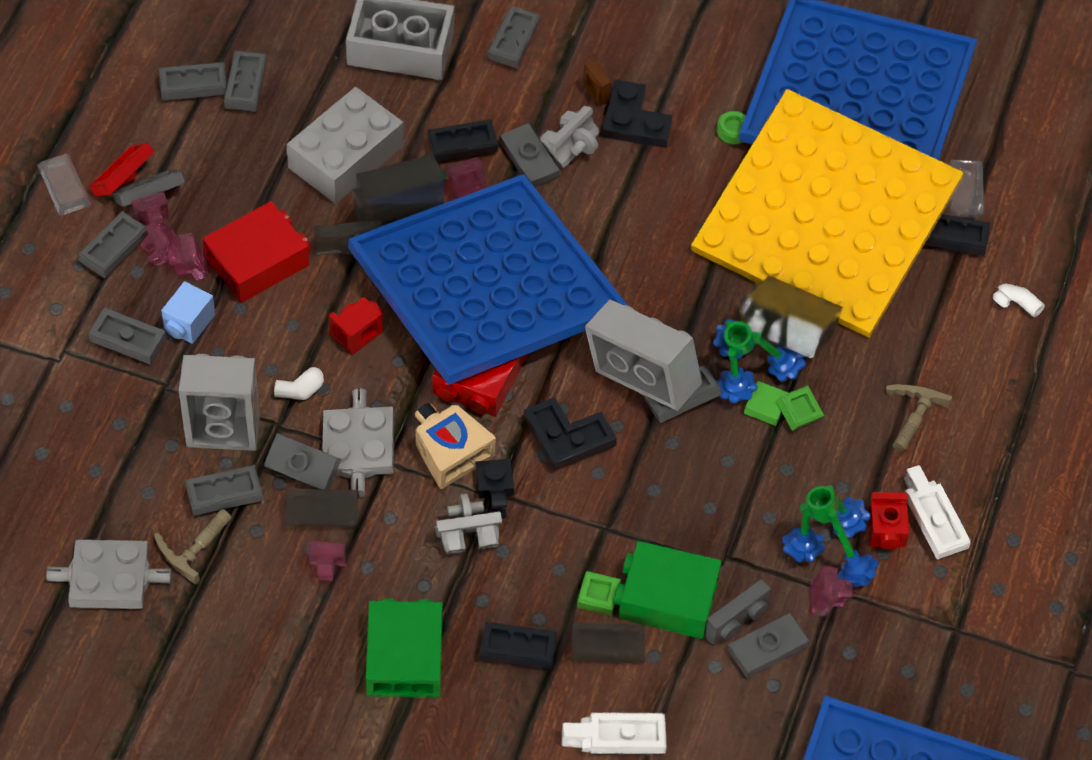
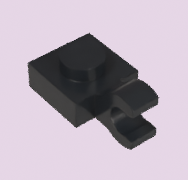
(495, 482)

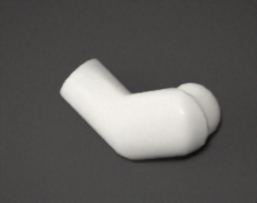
(1020, 295)
(302, 387)

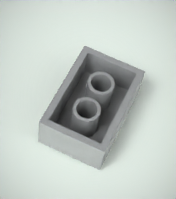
(401, 36)
(345, 141)
(643, 354)
(219, 402)

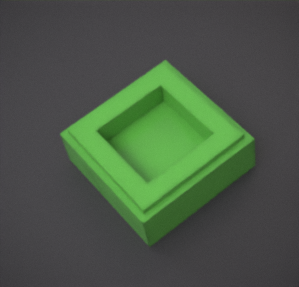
(764, 404)
(800, 408)
(598, 593)

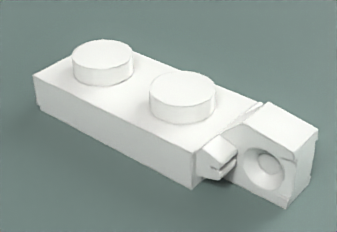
(935, 514)
(617, 733)

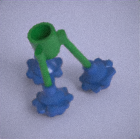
(738, 339)
(847, 520)

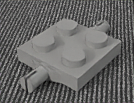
(361, 440)
(109, 574)

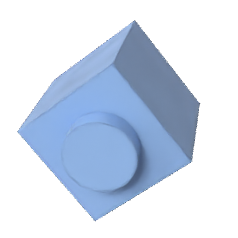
(188, 312)

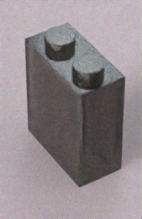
(398, 190)
(790, 316)

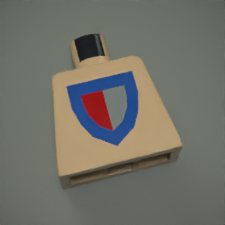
(451, 442)

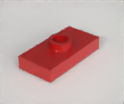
(121, 170)

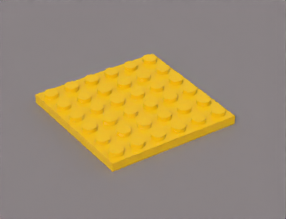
(828, 210)

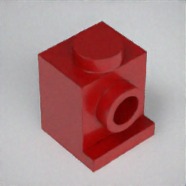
(356, 325)
(888, 520)

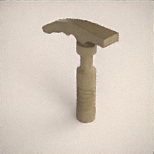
(926, 399)
(181, 562)

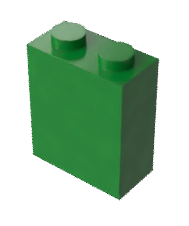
(668, 589)
(404, 648)

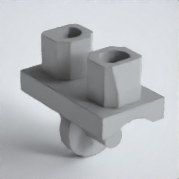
(576, 136)
(484, 525)

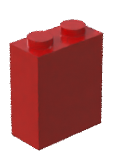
(257, 251)
(482, 391)

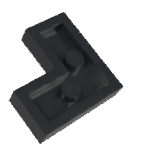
(629, 122)
(567, 442)

